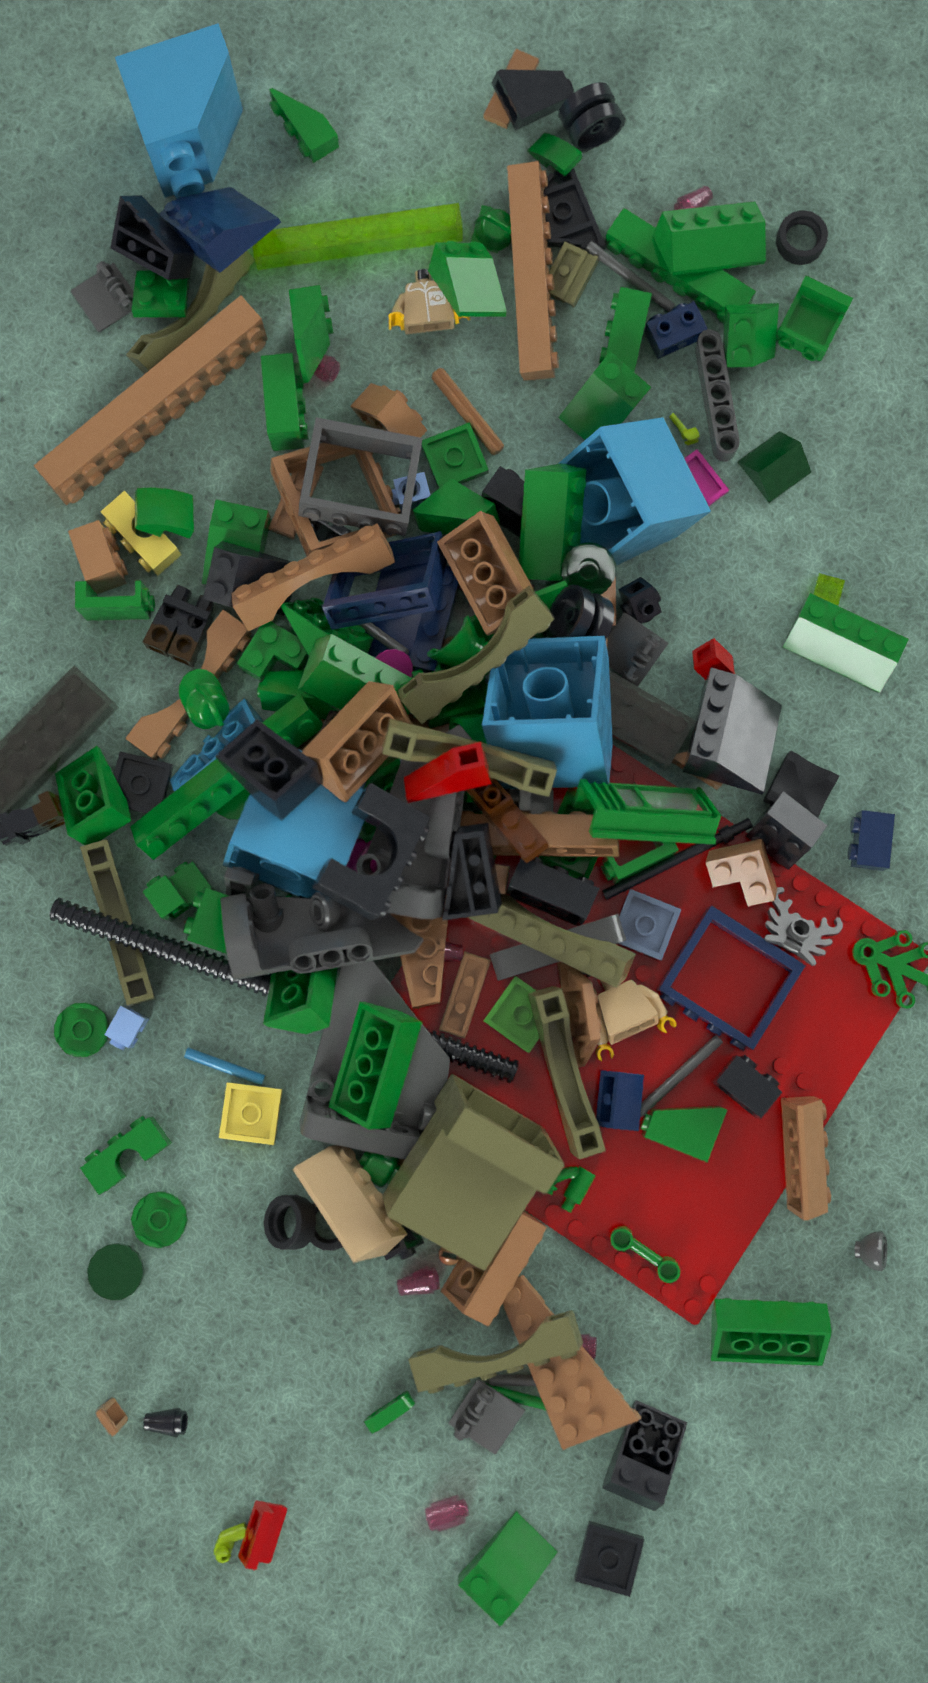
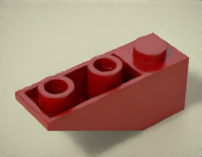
(449, 773)

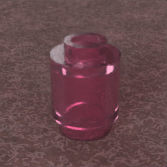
(447, 1513)

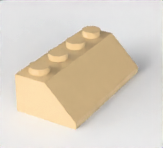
(349, 1203)

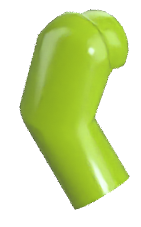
(226, 1541)

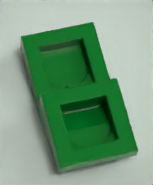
(556, 153)

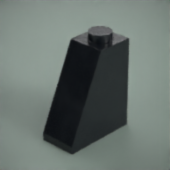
(531, 93)

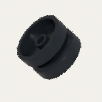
(591, 116)
(580, 614)

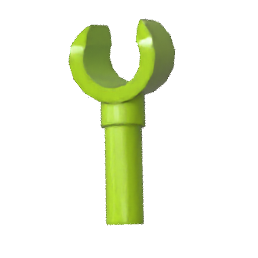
(690, 434)

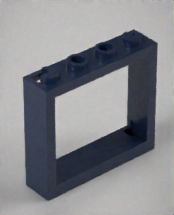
(390, 603)
(755, 942)

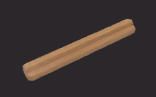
(467, 411)

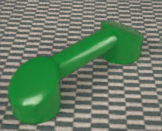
(667, 1267)

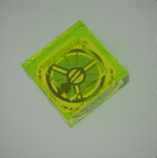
(829, 588)

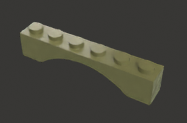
(213, 290)
(430, 692)
(512, 767)
(112, 902)
(592, 956)
(556, 1041)
(442, 1366)

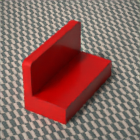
(262, 1534)

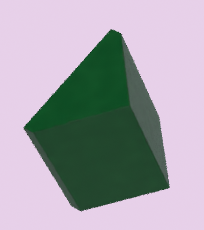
(776, 465)

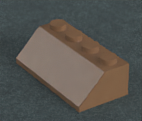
(484, 567)
(353, 740)
(805, 1156)
(483, 1292)

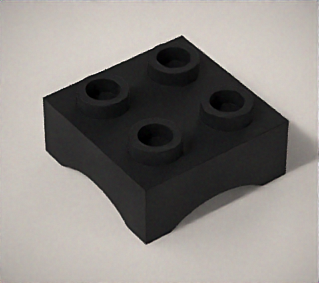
(803, 782)

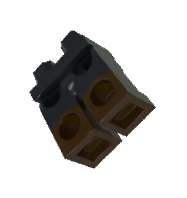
(180, 626)
(32, 821)

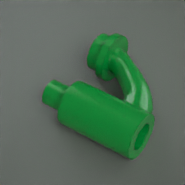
(577, 1187)

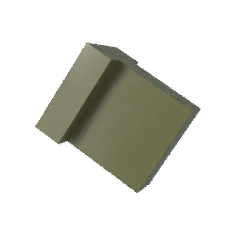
(471, 1173)

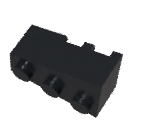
(149, 239)
(473, 875)

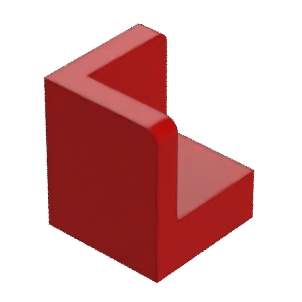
(712, 655)

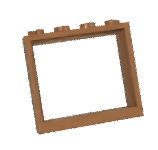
(297, 460)

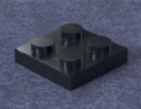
(142, 781)
(609, 1558)

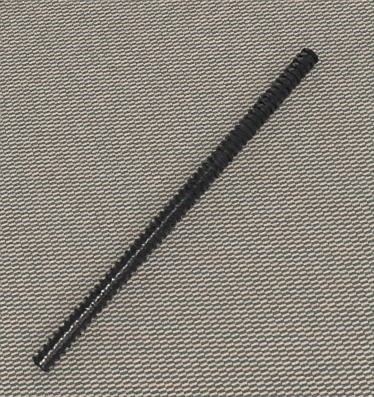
(220, 967)

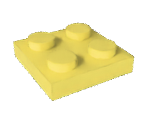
(250, 1113)

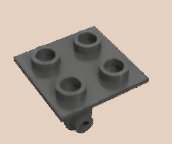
(104, 296)
(633, 649)
(486, 1417)

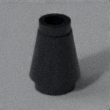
(167, 1422)

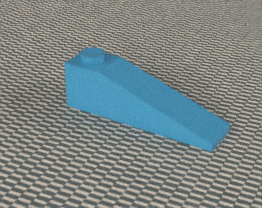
(236, 722)

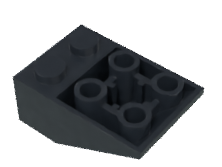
(646, 1457)

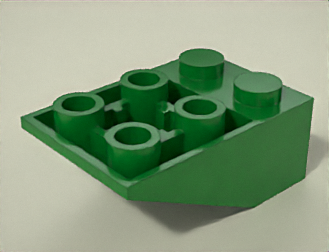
(311, 624)

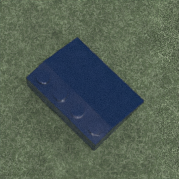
(219, 224)
(422, 630)

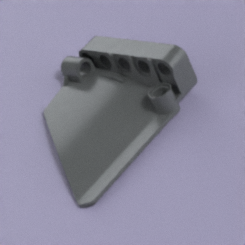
(422, 1084)

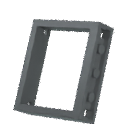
(367, 440)

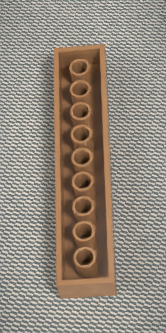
(153, 401)

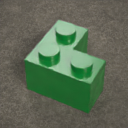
(272, 645)
(176, 893)

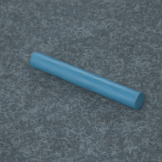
(224, 1066)

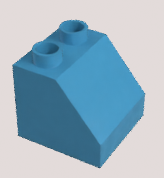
(184, 106)
(635, 488)
(555, 707)
(295, 849)

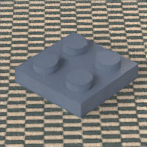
(647, 924)

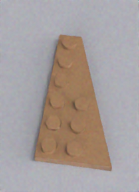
(425, 966)
(572, 1389)

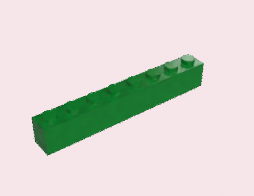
(215, 785)

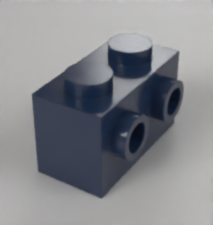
(675, 329)
(871, 840)
(619, 1100)

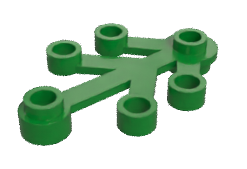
(895, 965)

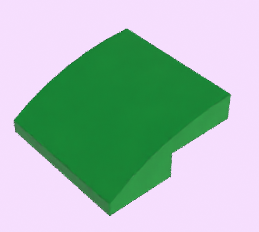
(164, 510)

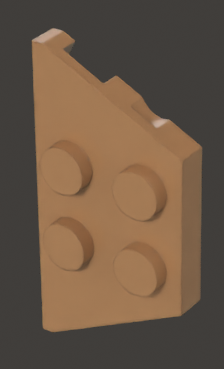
(581, 1006)

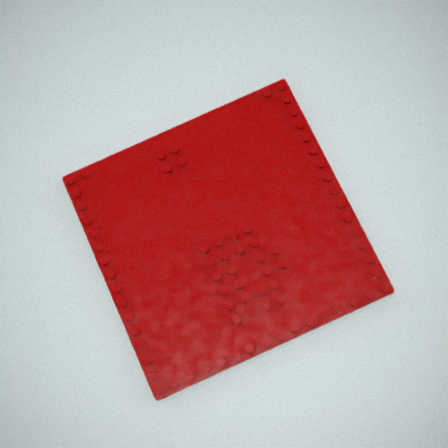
(812, 1047)

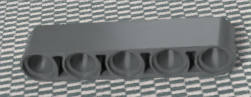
(719, 384)
(525, 959)

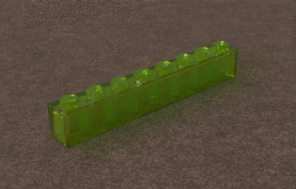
(359, 236)

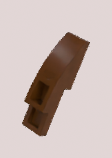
(508, 820)

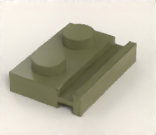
(571, 273)

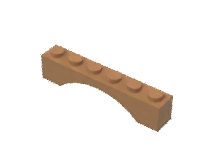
(360, 553)
(157, 730)

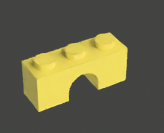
(155, 551)

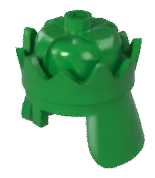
(461, 647)

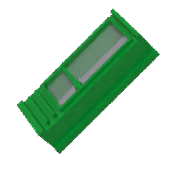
(648, 812)

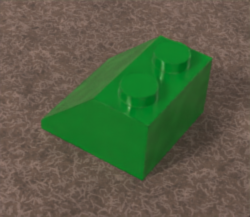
(749, 334)

